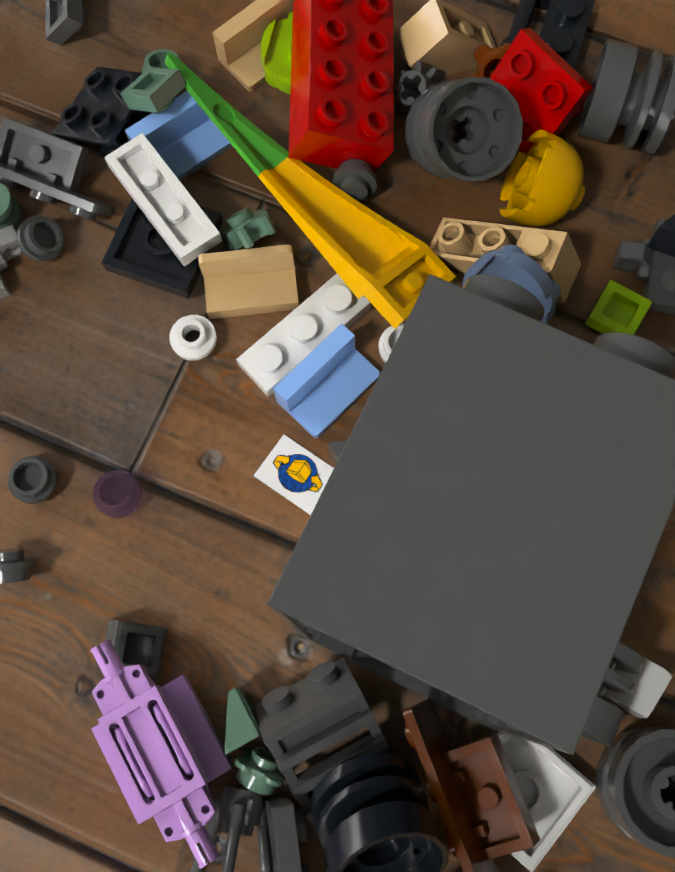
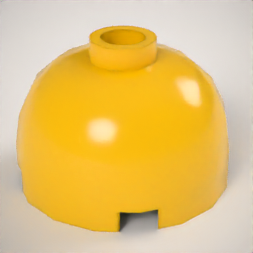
(543, 182)

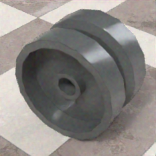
(631, 782)

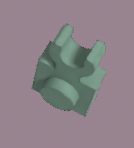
(246, 228)

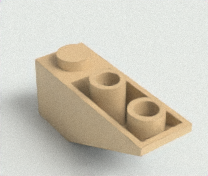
(464, 241)

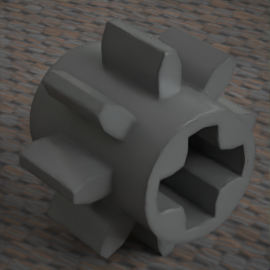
(415, 82)

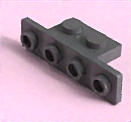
(47, 166)

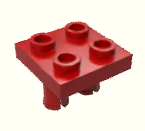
(542, 84)

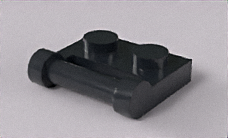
(562, 27)

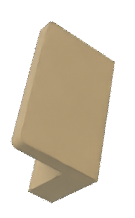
(241, 36)
(249, 281)

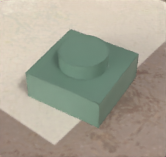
(154, 90)

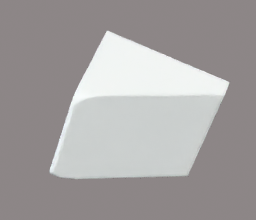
(647, 690)

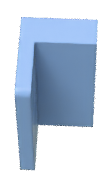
(182, 136)
(326, 382)

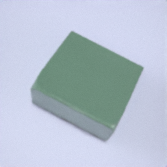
(240, 720)

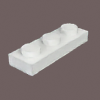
(163, 199)
(301, 333)

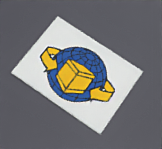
(295, 473)

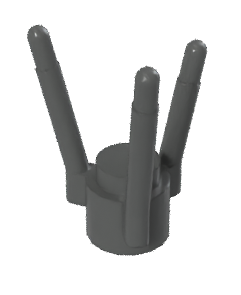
(240, 812)

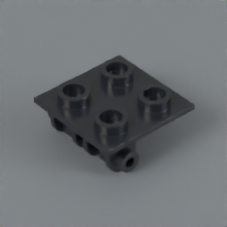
(100, 111)

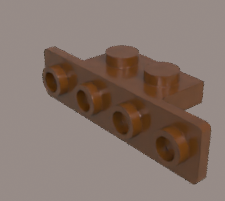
(473, 792)

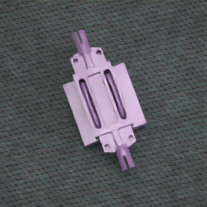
(159, 750)

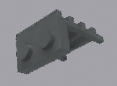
(311, 718)

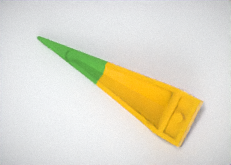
(358, 243)

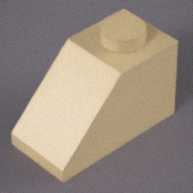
(443, 37)

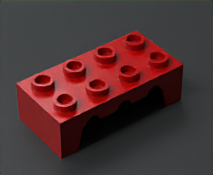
(342, 82)

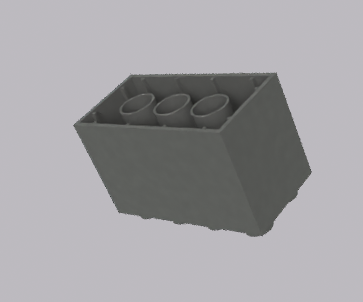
(492, 511)

